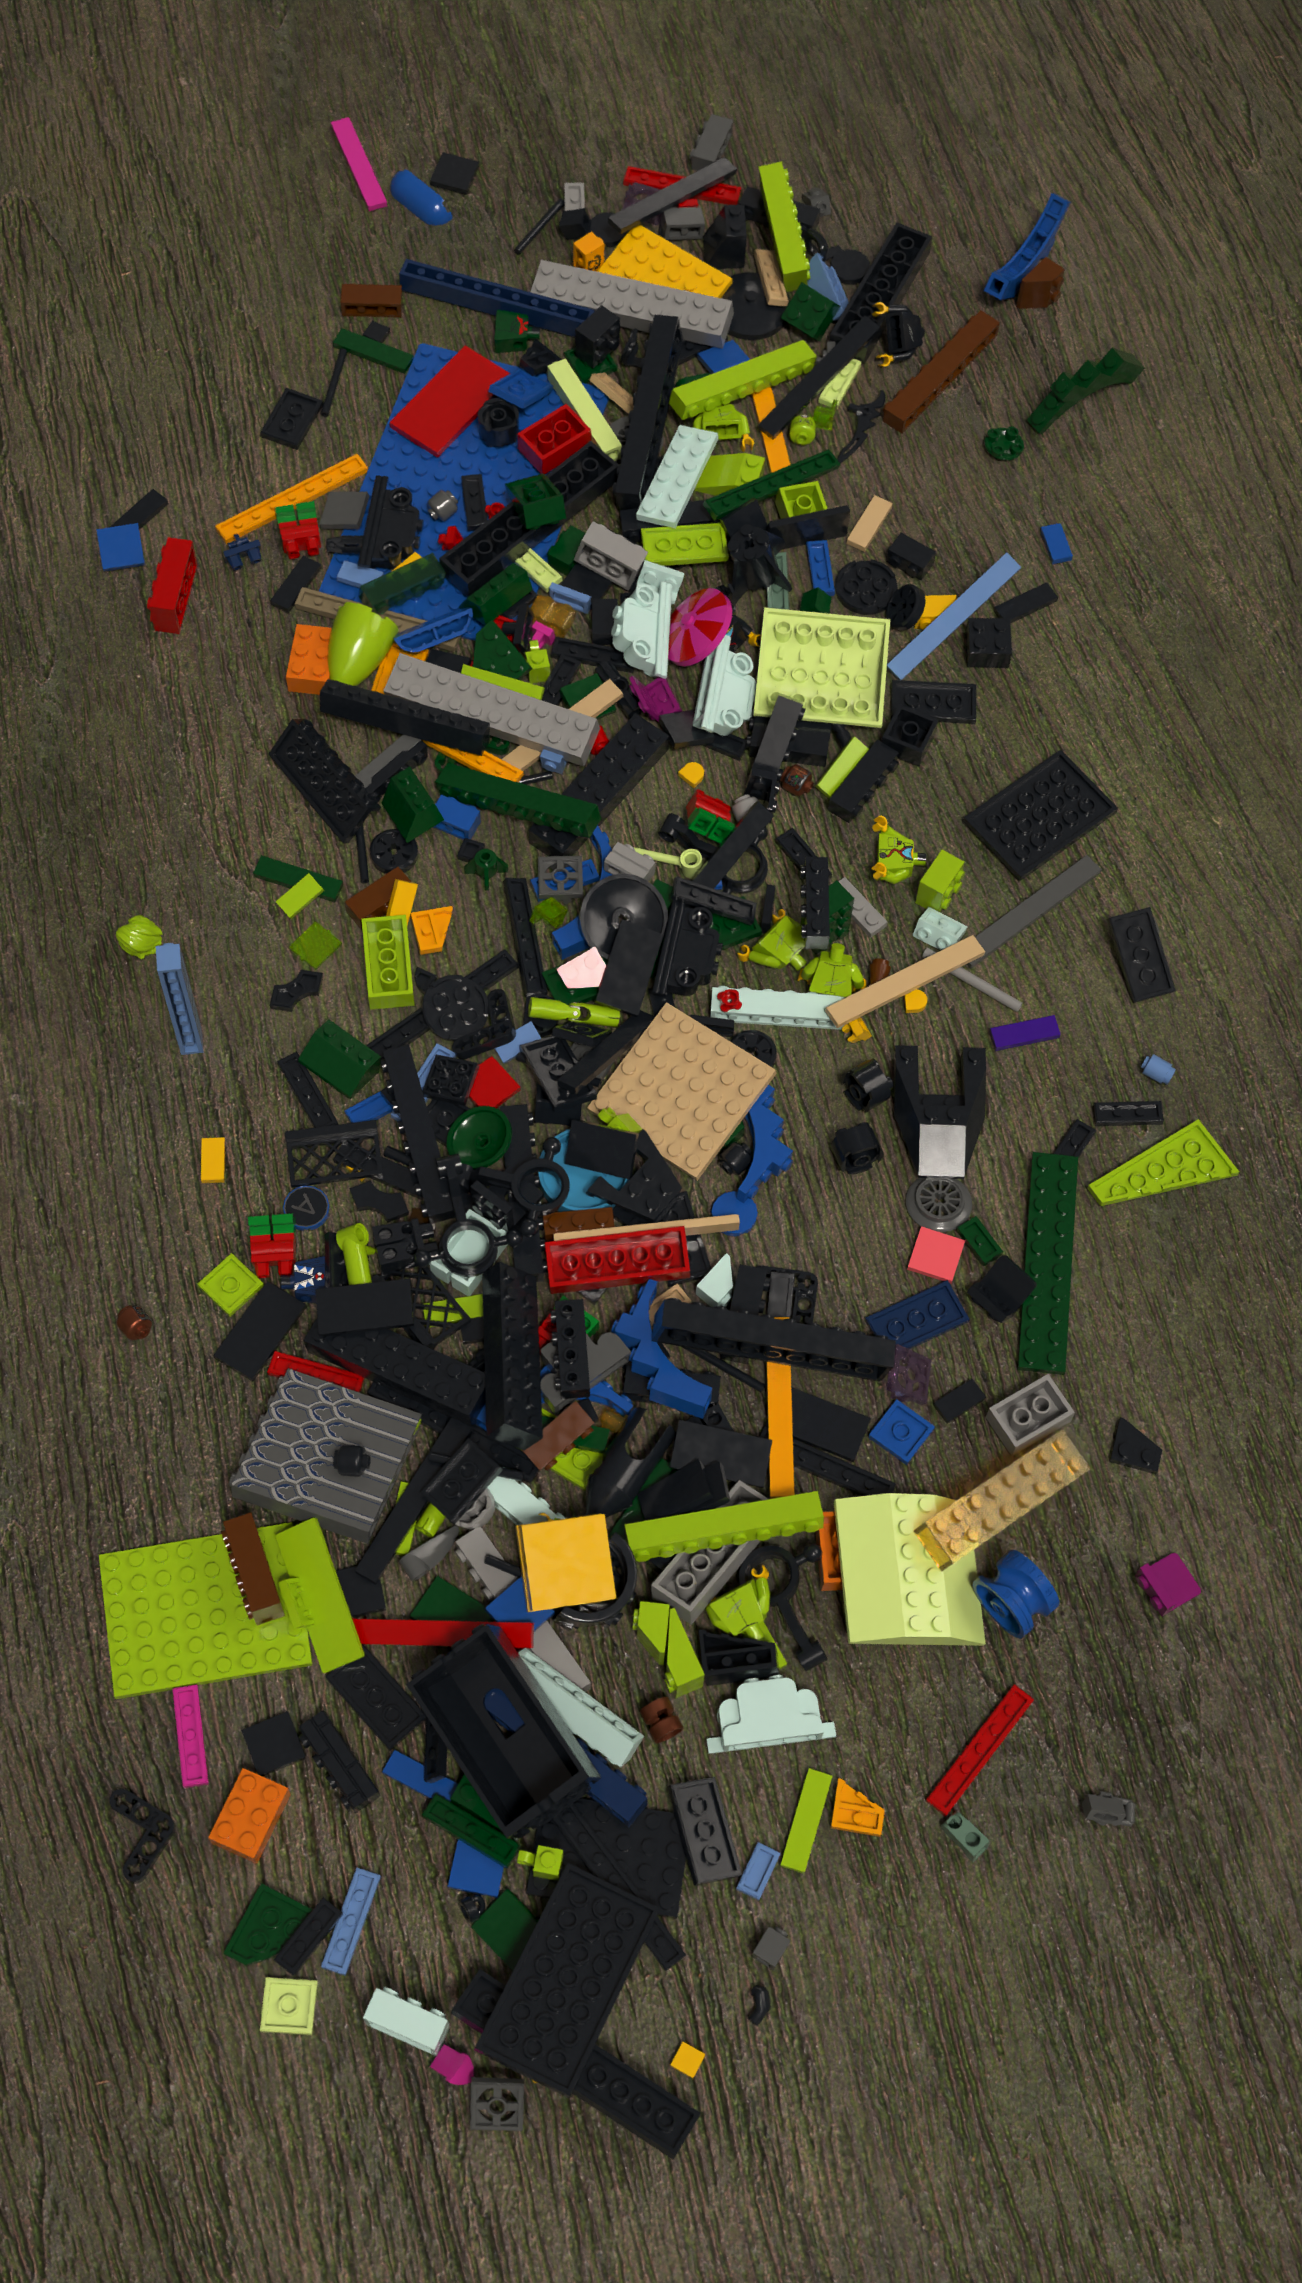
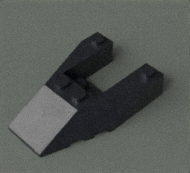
(939, 1127)

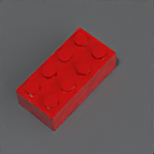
(172, 585)

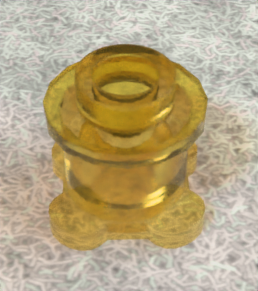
(613, 1420)

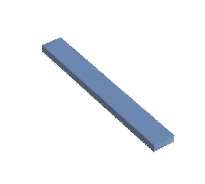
(953, 616)

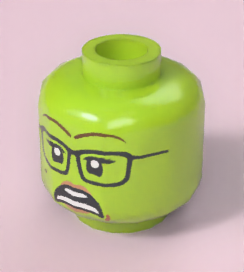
(802, 430)

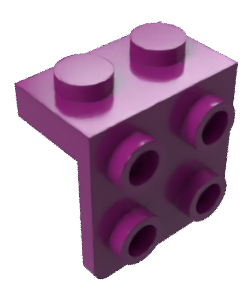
(656, 697)
(1167, 1583)

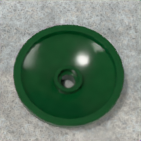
(475, 1129)

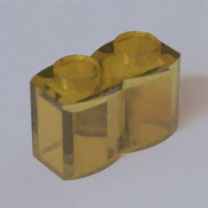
(553, 615)

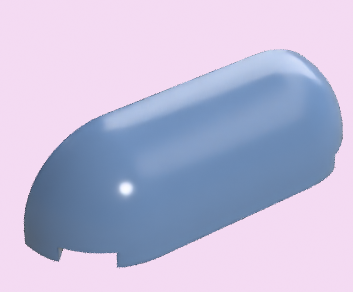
(827, 283)

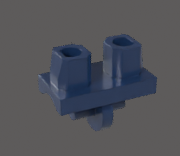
(241, 548)

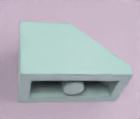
(717, 1284)

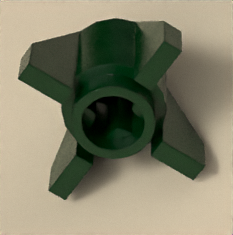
(486, 865)

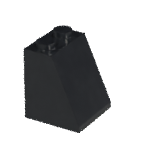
(726, 239)

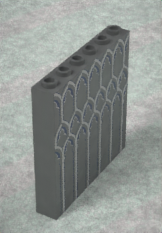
(294, 1450)

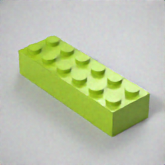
(784, 225)

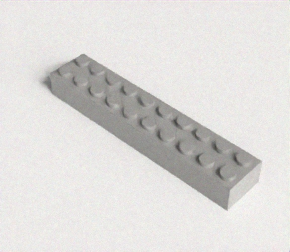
(636, 302)
(510, 713)

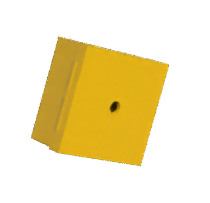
(565, 1562)

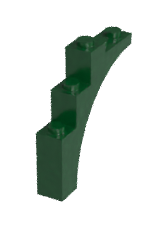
(1092, 376)

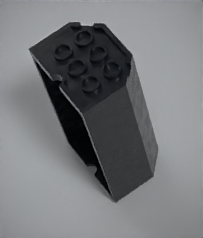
(519, 1777)

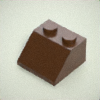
(1041, 285)

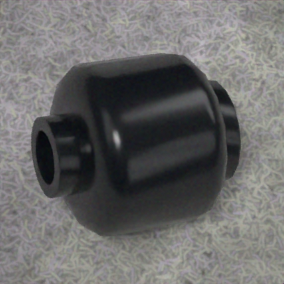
(735, 1158)
(351, 1460)

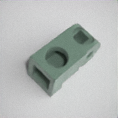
(965, 1836)

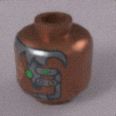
(797, 780)
(134, 1322)

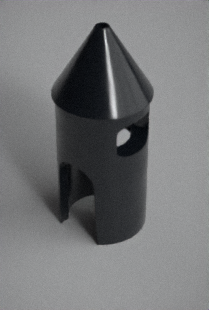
(620, 1477)

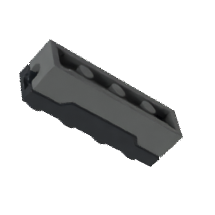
(397, 757)

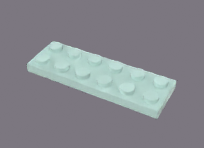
(677, 476)

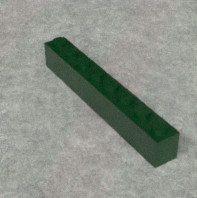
(518, 800)

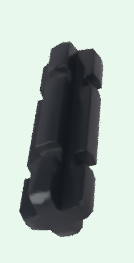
(843, 735)

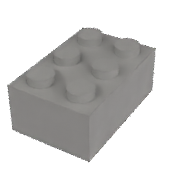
(610, 555)
(1030, 1414)

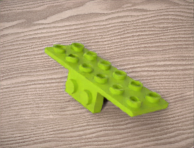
(316, 1596)

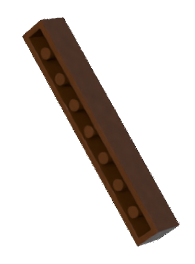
(940, 371)

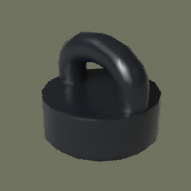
(469, 1909)

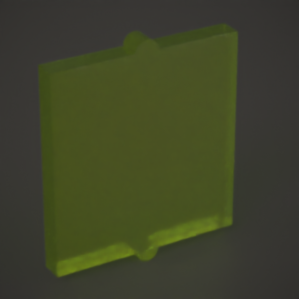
(315, 945)

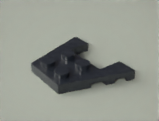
(648, 1189)

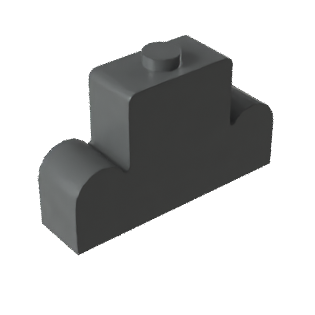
(602, 1361)

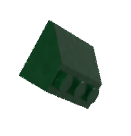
(499, 594)
(410, 805)
(340, 1059)

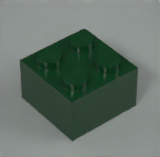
(810, 311)

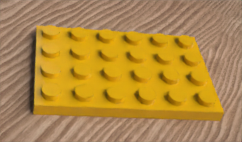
(659, 262)

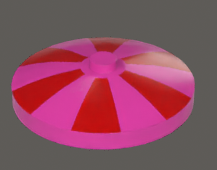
(698, 626)

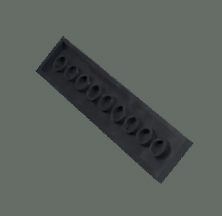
(604, 2082)

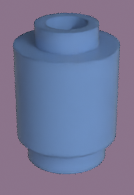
(1158, 1069)

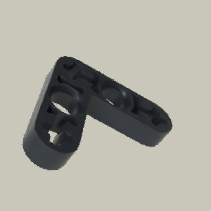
(498, 1028)
(801, 1293)
(150, 1825)

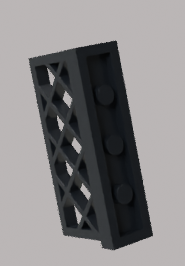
(333, 1135)
(418, 1332)

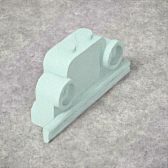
(644, 629)
(725, 691)
(768, 1715)

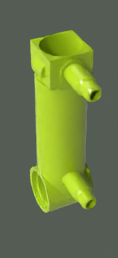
(353, 1243)

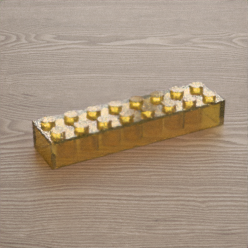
(1001, 1500)

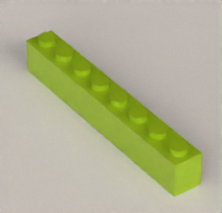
(742, 379)
(725, 1526)

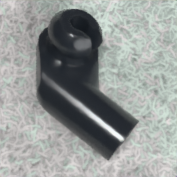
(762, 2003)

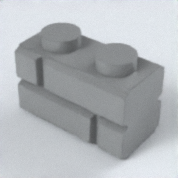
(625, 860)

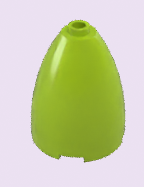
(358, 643)

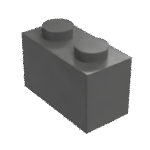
(682, 223)

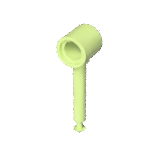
(686, 857)

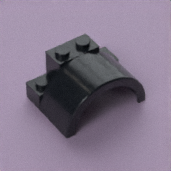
(606, 1611)

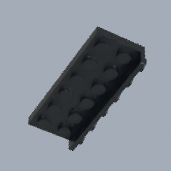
(323, 778)

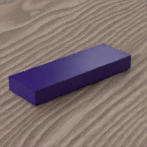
(1024, 1033)

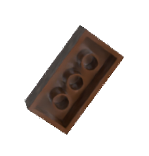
(252, 1565)

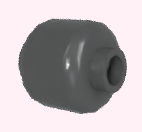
(442, 505)

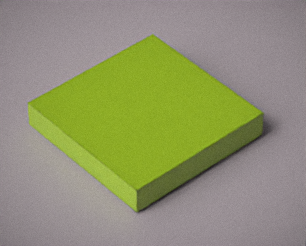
(230, 1285)

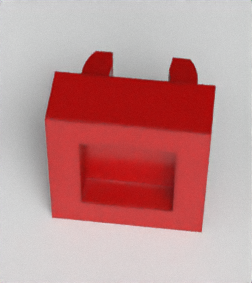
(450, 539)

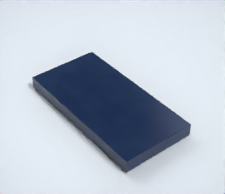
(920, 1317)

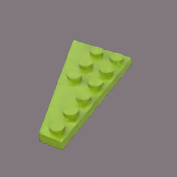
(1175, 1163)

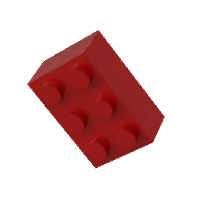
(553, 439)

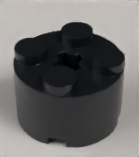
(498, 422)
(866, 1085)
(856, 1148)

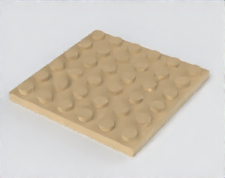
(685, 1088)

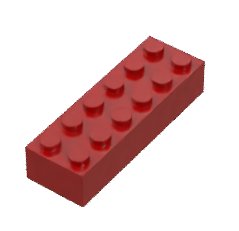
(617, 1260)

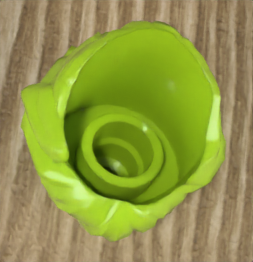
(139, 936)

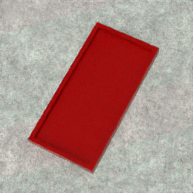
(448, 402)

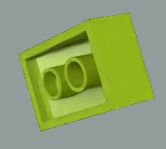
(729, 472)
(682, 1667)

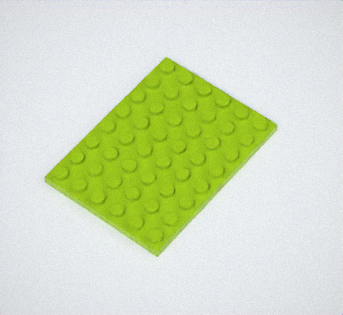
(183, 1620)

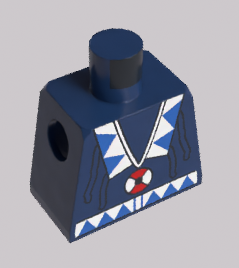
(306, 1279)

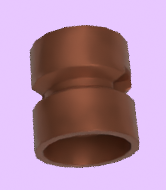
(665, 1728)

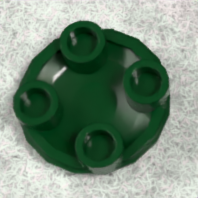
(1004, 443)

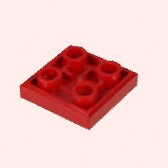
(492, 1085)

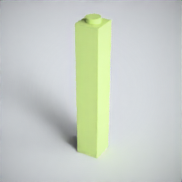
(577, 398)

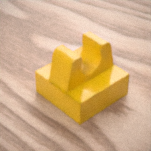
(859, 1030)

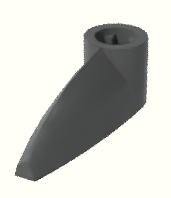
(428, 1555)

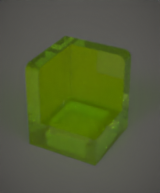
(825, 417)
(551, 911)

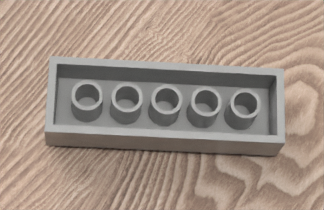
(697, 1577)

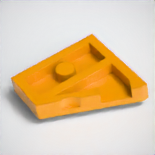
(431, 928)
(855, 1812)

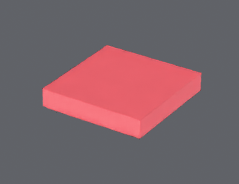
(936, 1255)

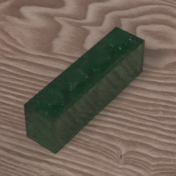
(402, 584)

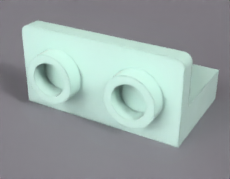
(653, 574)
(938, 929)

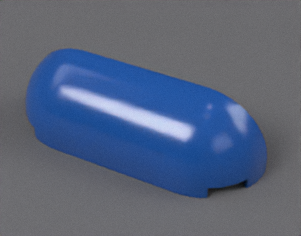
(419, 198)
(434, 631)

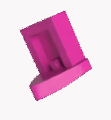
(454, 2066)

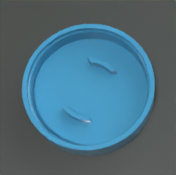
(580, 1182)

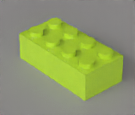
(388, 962)

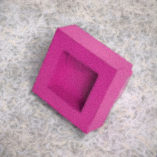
(542, 634)

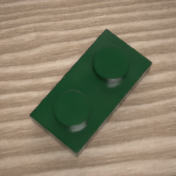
(979, 1241)

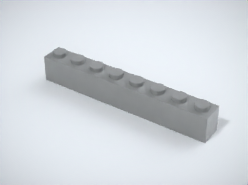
(547, 1645)

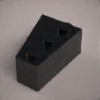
(736, 1659)

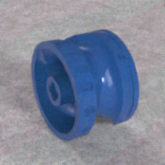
(1016, 1594)

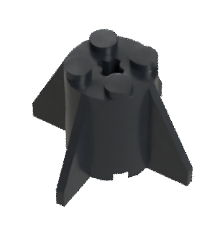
(755, 560)

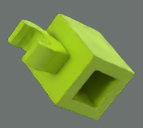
(539, 662)
(621, 1121)
(546, 1862)

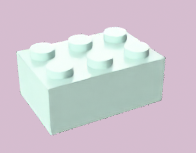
(467, 1248)
(407, 2020)

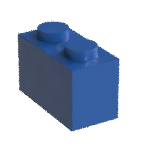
(459, 818)

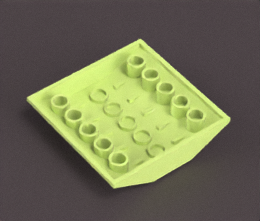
(827, 663)
(893, 1583)

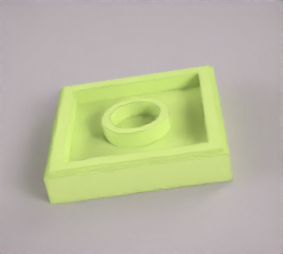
(288, 2006)

